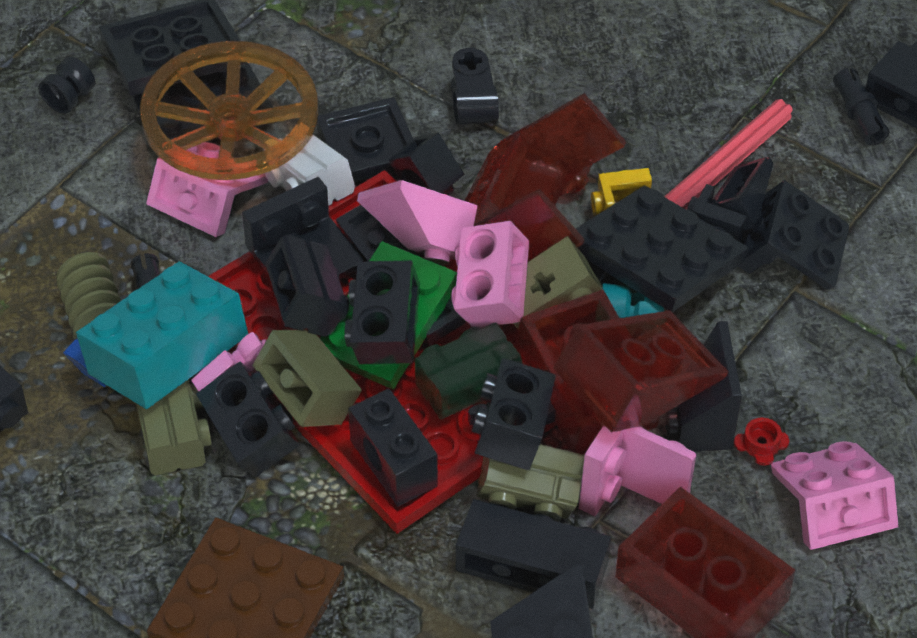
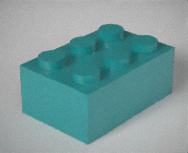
(162, 334)

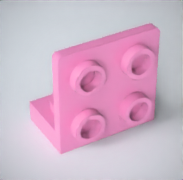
(195, 199)
(634, 461)
(839, 493)

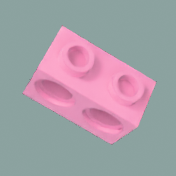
(491, 274)

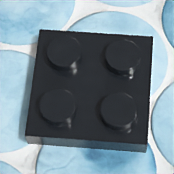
(366, 136)

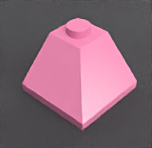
(420, 218)

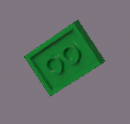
(434, 294)

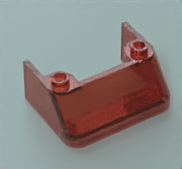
(539, 165)

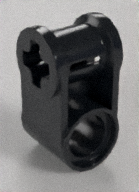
(473, 88)

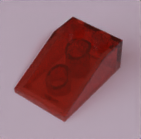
(636, 368)

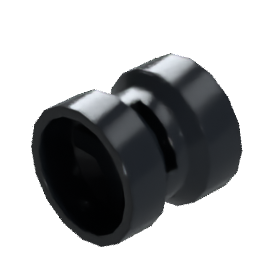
(66, 85)

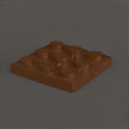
(247, 589)

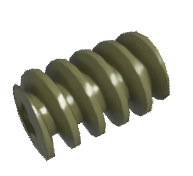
(86, 288)

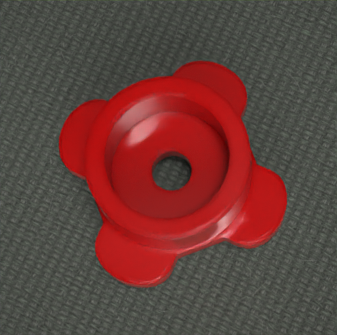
(762, 430)

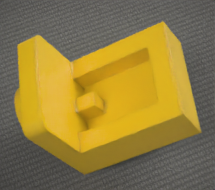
(616, 186)

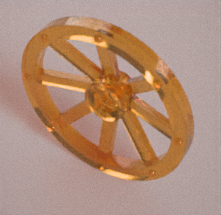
(230, 114)

